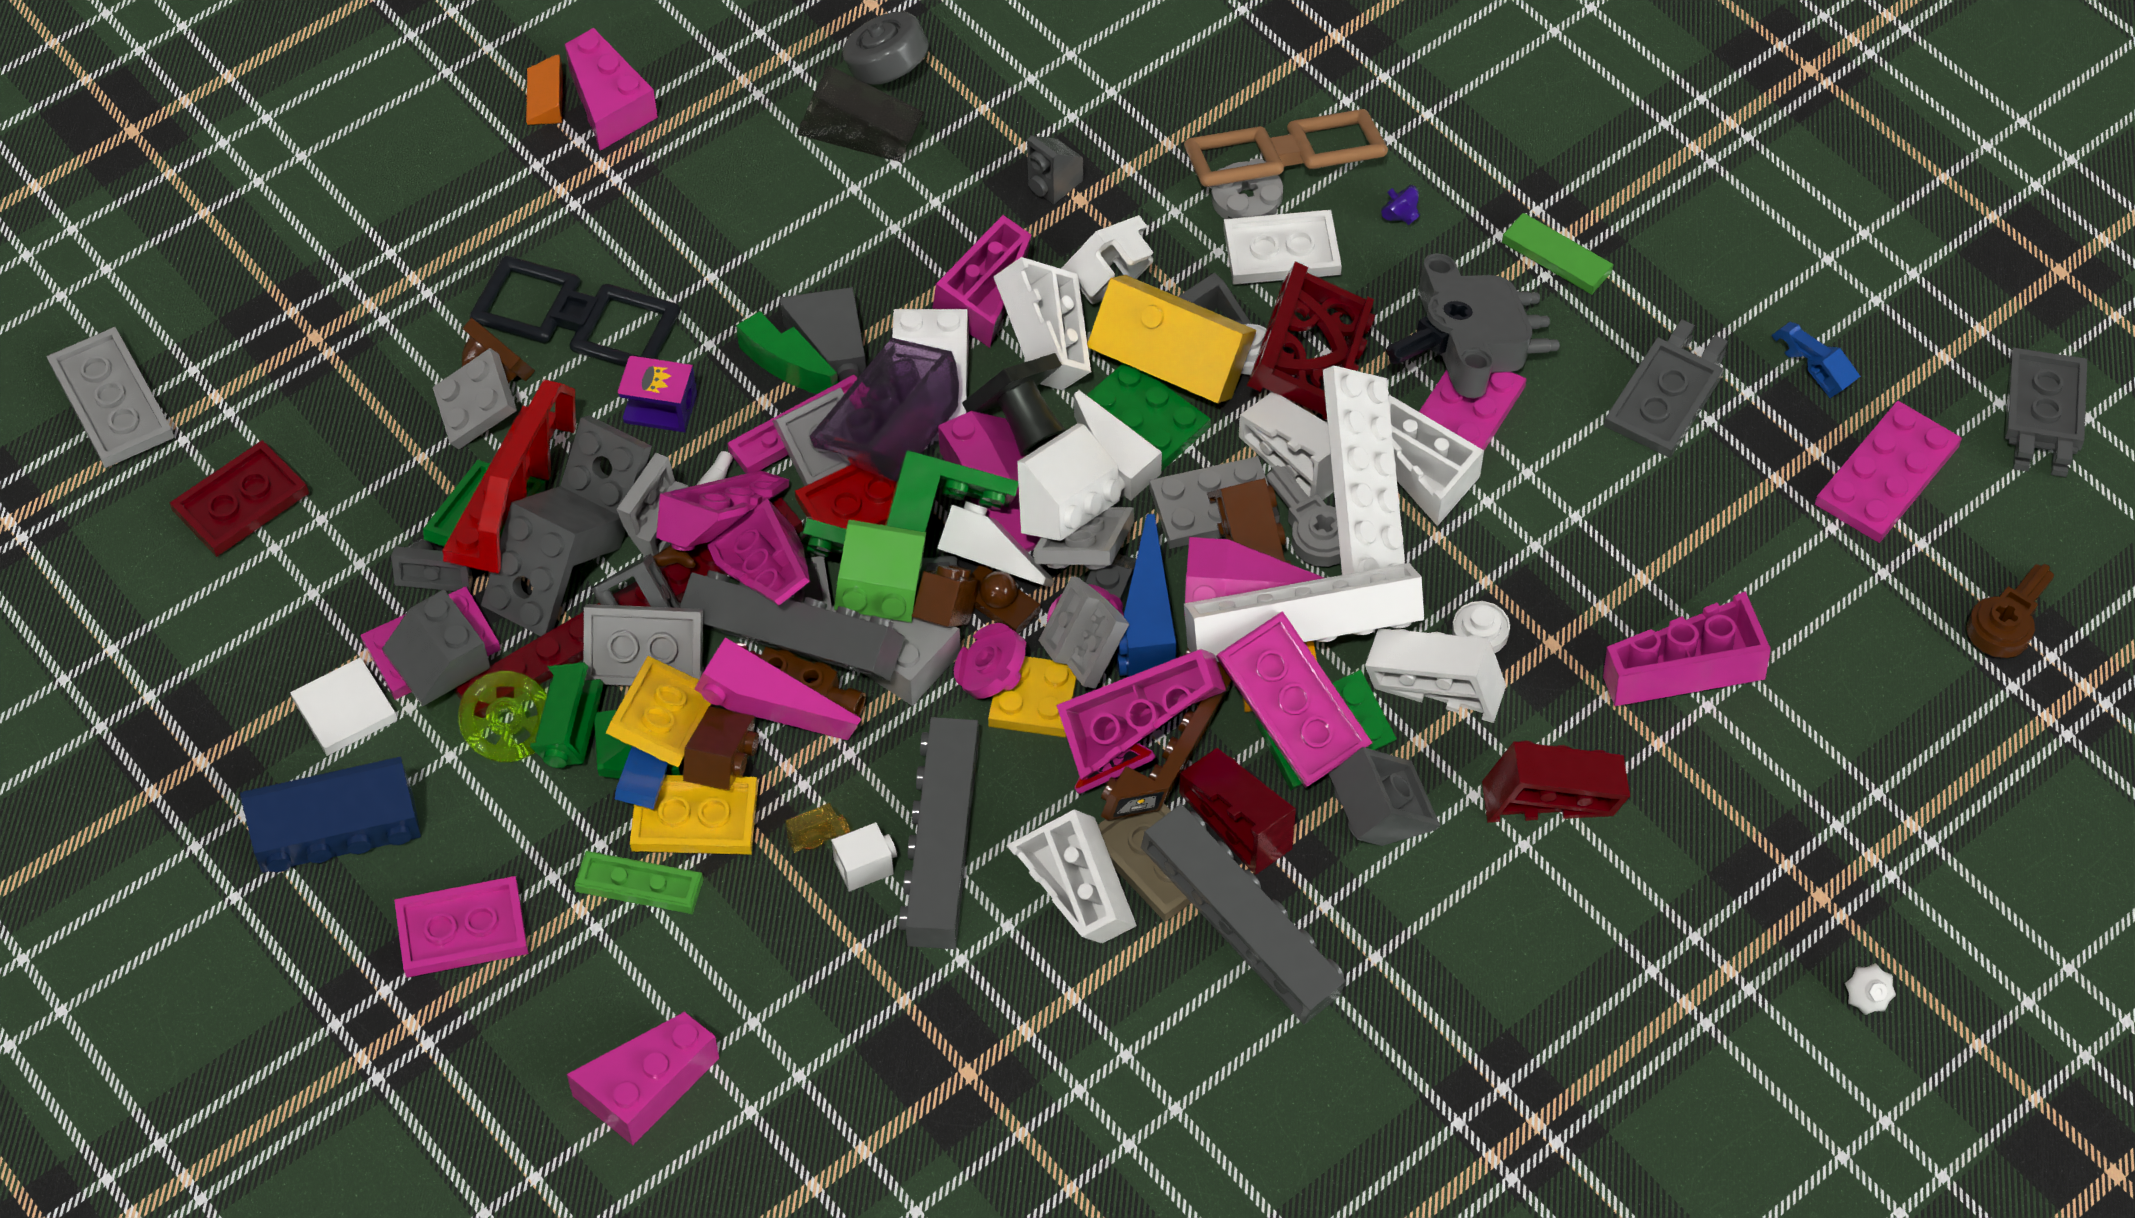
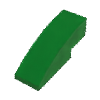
(785, 354)

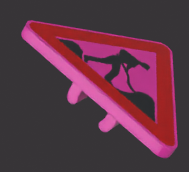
(1132, 757)

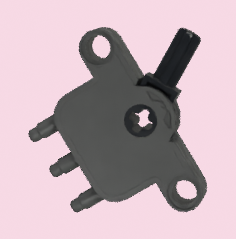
(1473, 325)

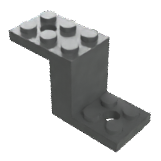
(564, 526)

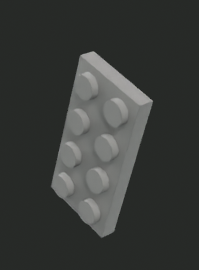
(110, 397)

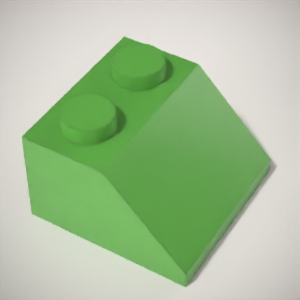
(880, 570)

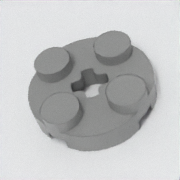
(1265, 199)

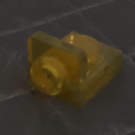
(815, 827)

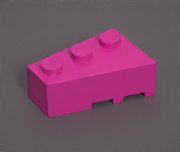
(609, 88)
(971, 279)
(645, 1075)

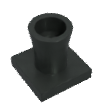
(1021, 402)

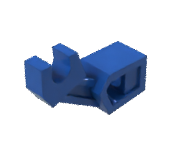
(1826, 364)

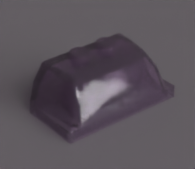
(892, 408)

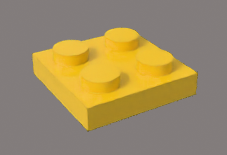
(1034, 699)

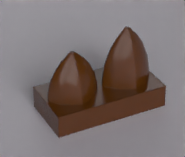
(482, 340)

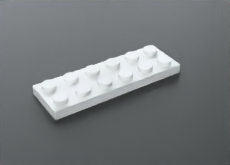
(1363, 470)

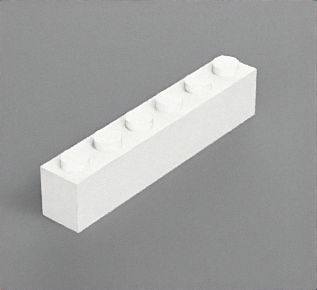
(1315, 608)

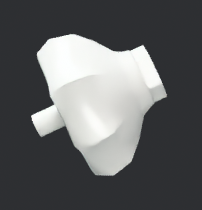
(1870, 989)

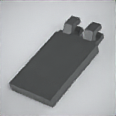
(1667, 391)
(2046, 407)

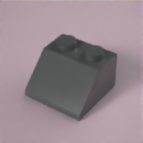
(435, 648)
(1382, 797)

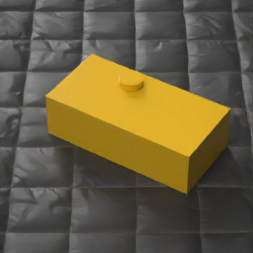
(1171, 338)

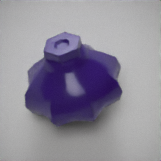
(1402, 205)

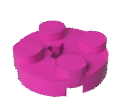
(991, 661)

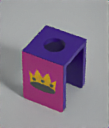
(658, 393)

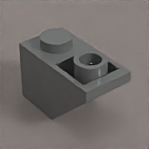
(1052, 168)

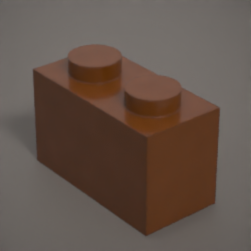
(946, 596)
(720, 748)

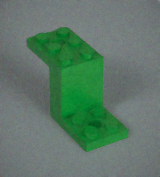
(915, 495)

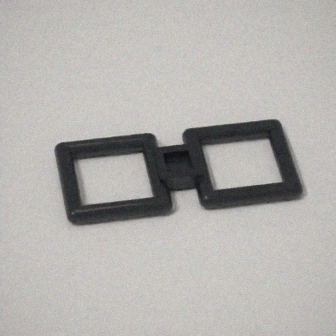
(573, 311)

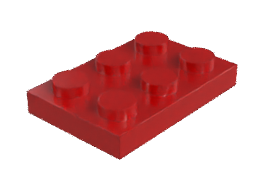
(847, 496)

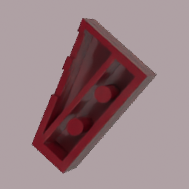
(1555, 779)
(1239, 809)

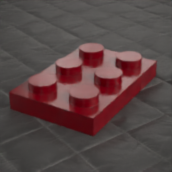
(239, 498)

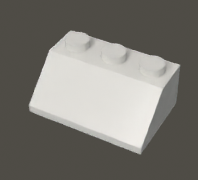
(1066, 484)

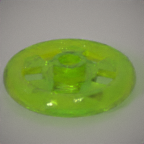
(485, 690)

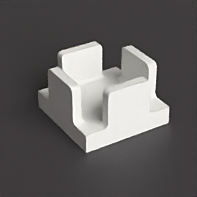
(1116, 244)

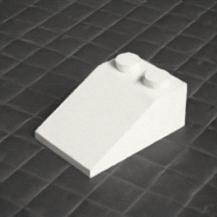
(942, 330)

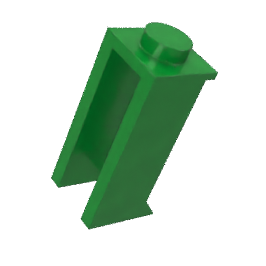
(567, 716)

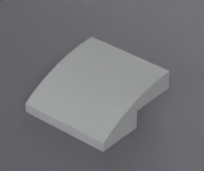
(641, 504)
(1083, 632)

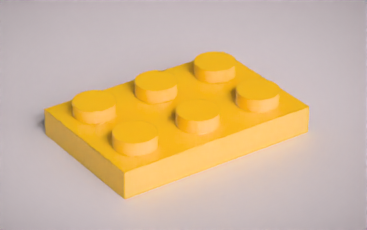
(659, 712)
(697, 818)

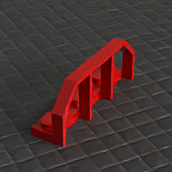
(521, 455)

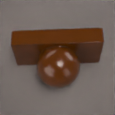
(1002, 599)

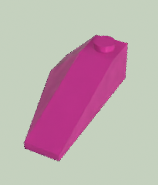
(759, 689)

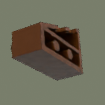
(1249, 517)

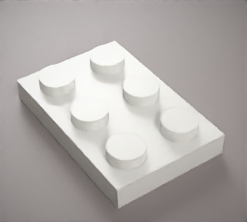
(1270, 244)

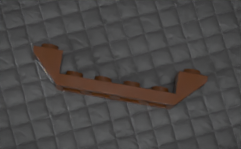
(1141, 794)

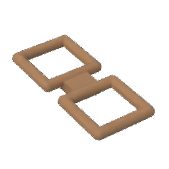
(1285, 149)

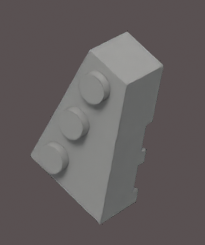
(922, 658)

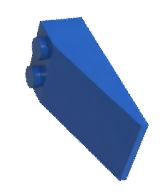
(1150, 629)

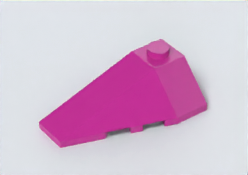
(987, 446)
(708, 509)
(763, 553)
(1228, 568)

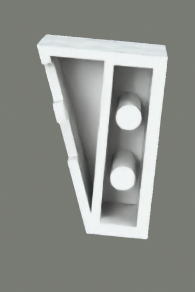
(1047, 317)
(1290, 438)
(1078, 874)

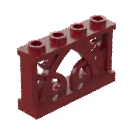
(1300, 295)

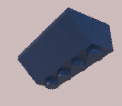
(330, 815)

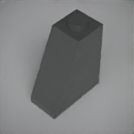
(830, 326)

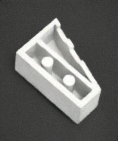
(1432, 461)
(1438, 667)

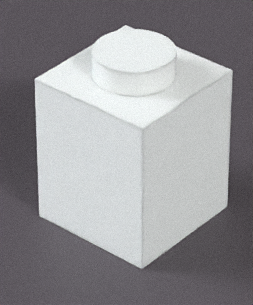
(864, 856)

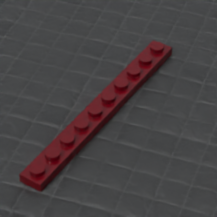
(566, 641)

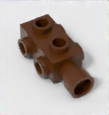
(817, 677)

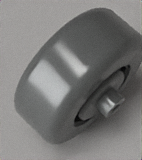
(885, 48)

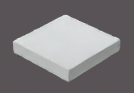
(343, 706)

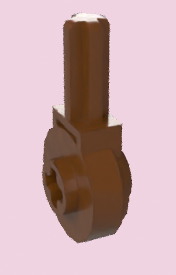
(2006, 623)

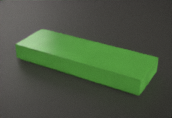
(1557, 253)
(639, 882)

